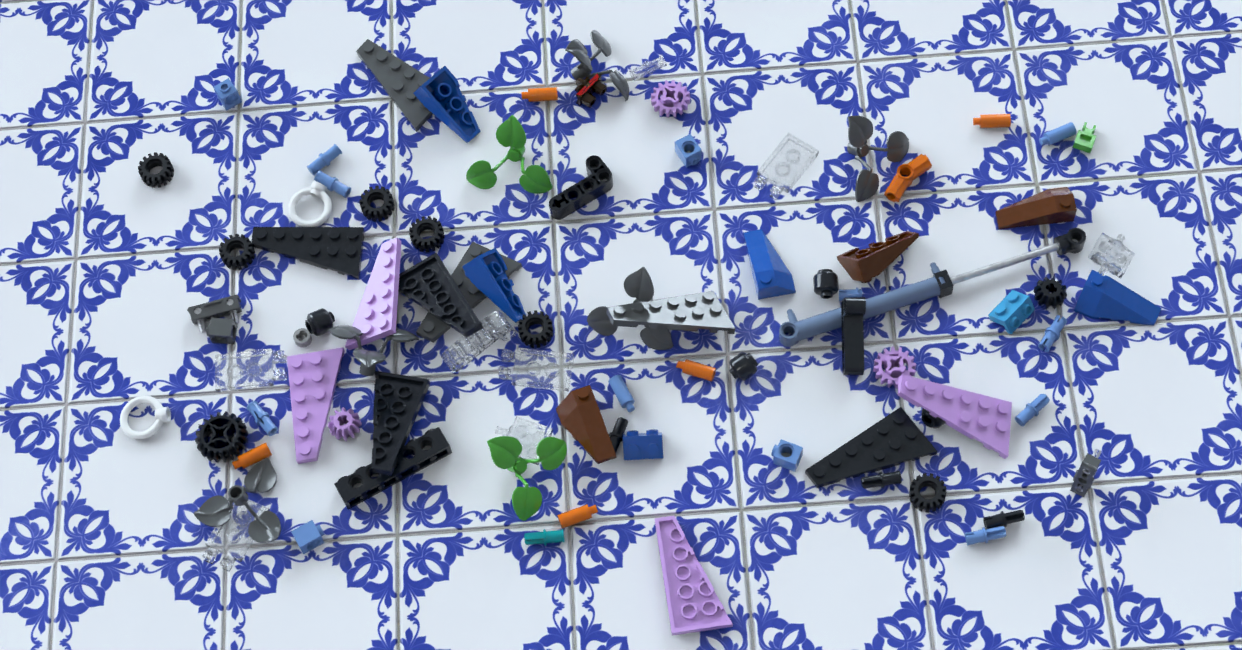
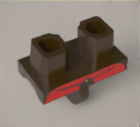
(587, 87)

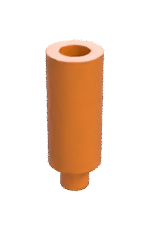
(541, 94)
(993, 121)
(696, 369)
(252, 456)
(576, 515)

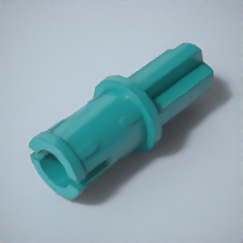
(544, 537)

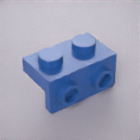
(643, 445)

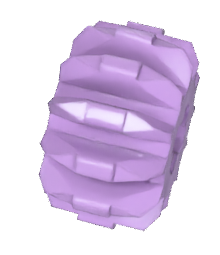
(348, 429)

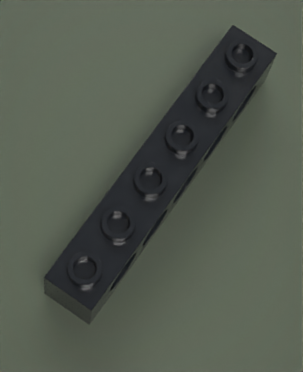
(404, 468)

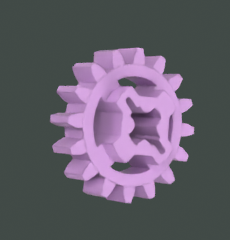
(670, 99)
(893, 359)

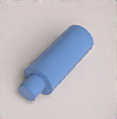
(1058, 134)
(622, 392)

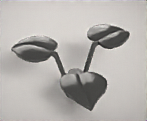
(584, 69)
(858, 132)
(640, 287)
(369, 358)
(266, 526)

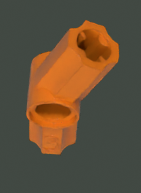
(912, 170)

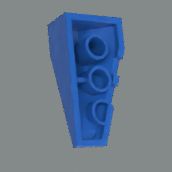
(446, 102)
(767, 267)
(489, 276)
(1111, 300)

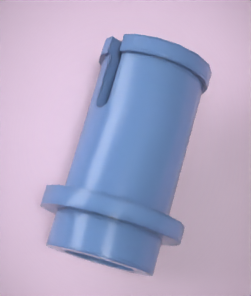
(849, 293)

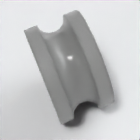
(307, 339)

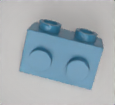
(1012, 311)

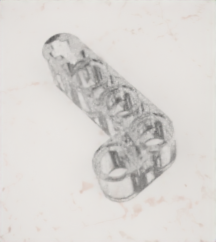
(465, 349)

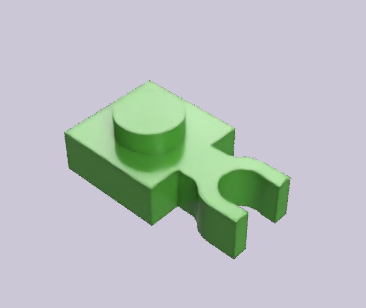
(1085, 139)

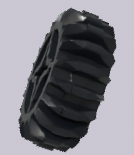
(213, 448)

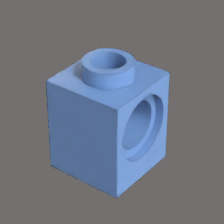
(227, 94)
(688, 144)
(790, 463)
(308, 536)

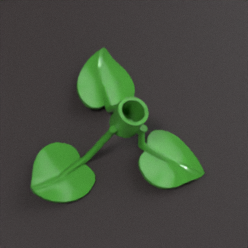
(510, 134)
(505, 455)

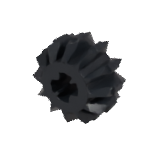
(1057, 295)

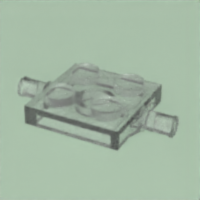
(1111, 255)
(528, 434)

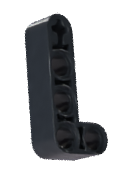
(562, 205)
(853, 335)

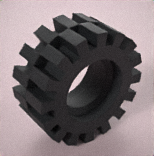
(151, 162)
(375, 194)
(426, 224)
(235, 242)
(535, 339)
(927, 481)

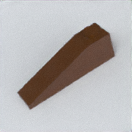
(1046, 207)
(872, 261)
(583, 419)

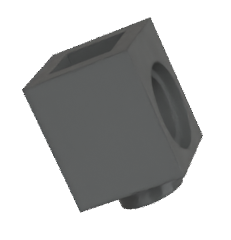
(222, 330)

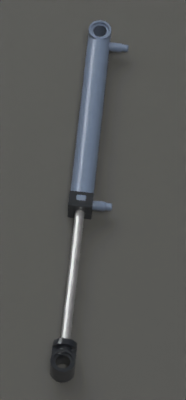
(938, 285)

